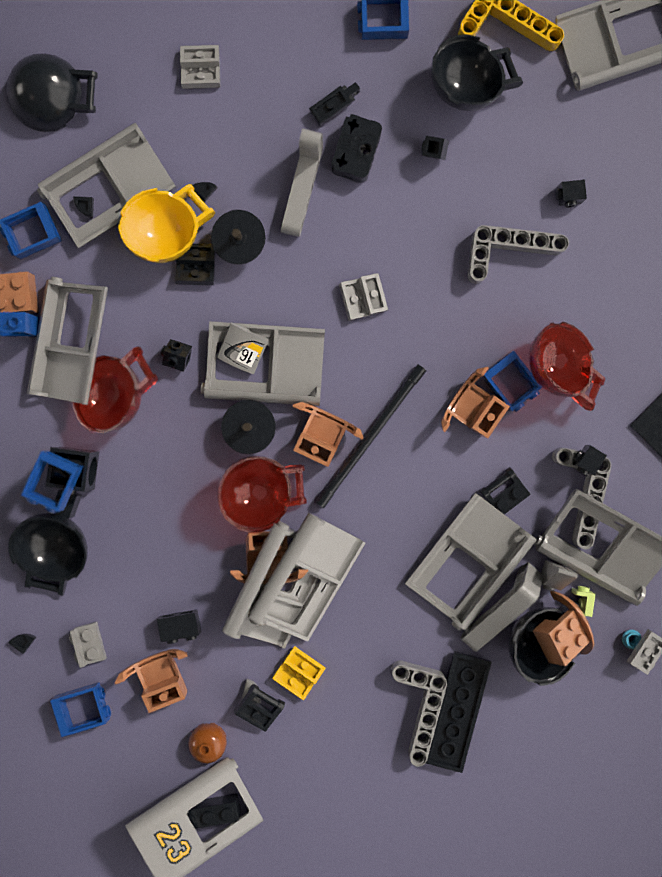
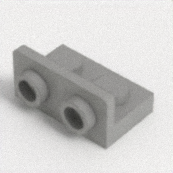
(87, 644)
(646, 652)

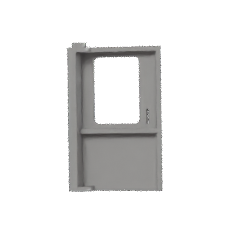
(293, 366)
(60, 369)
(487, 538)
(627, 562)
(286, 605)

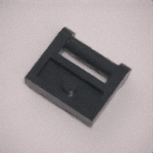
(509, 496)
(256, 713)

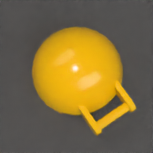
(162, 224)

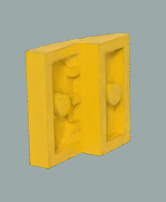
(298, 673)

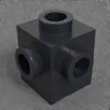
(176, 355)

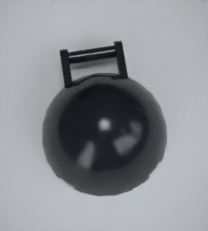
(470, 73)
(47, 92)
(48, 549)
(527, 653)

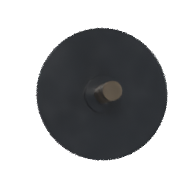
(238, 237)
(248, 427)

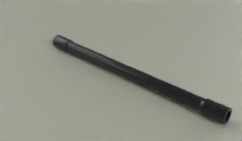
(329, 491)

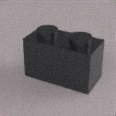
(179, 626)

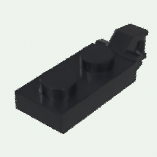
(334, 103)

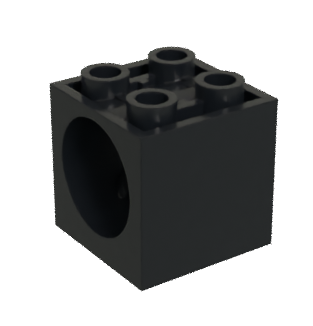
(88, 459)

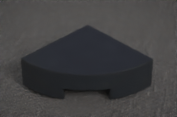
(204, 189)
(84, 205)
(22, 642)

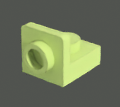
(587, 601)

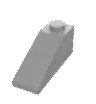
(556, 576)

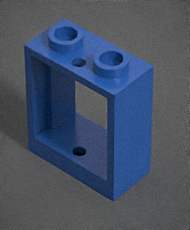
(384, 32)
(21, 216)
(16, 322)
(531, 393)
(60, 462)
(62, 714)

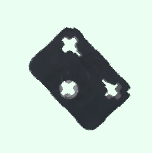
(351, 147)

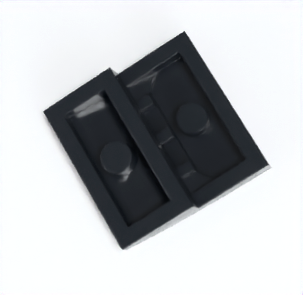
(196, 266)

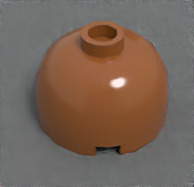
(207, 743)

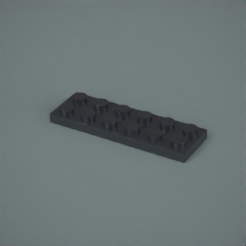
(459, 711)

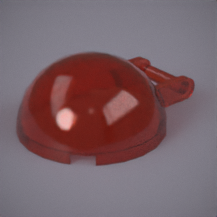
(564, 364)
(114, 392)
(257, 492)

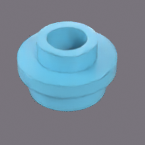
(625, 638)

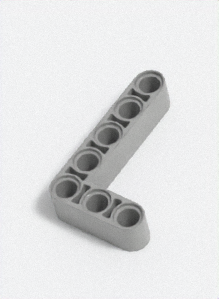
(310, 154)
(510, 244)
(597, 493)
(507, 609)
(426, 708)

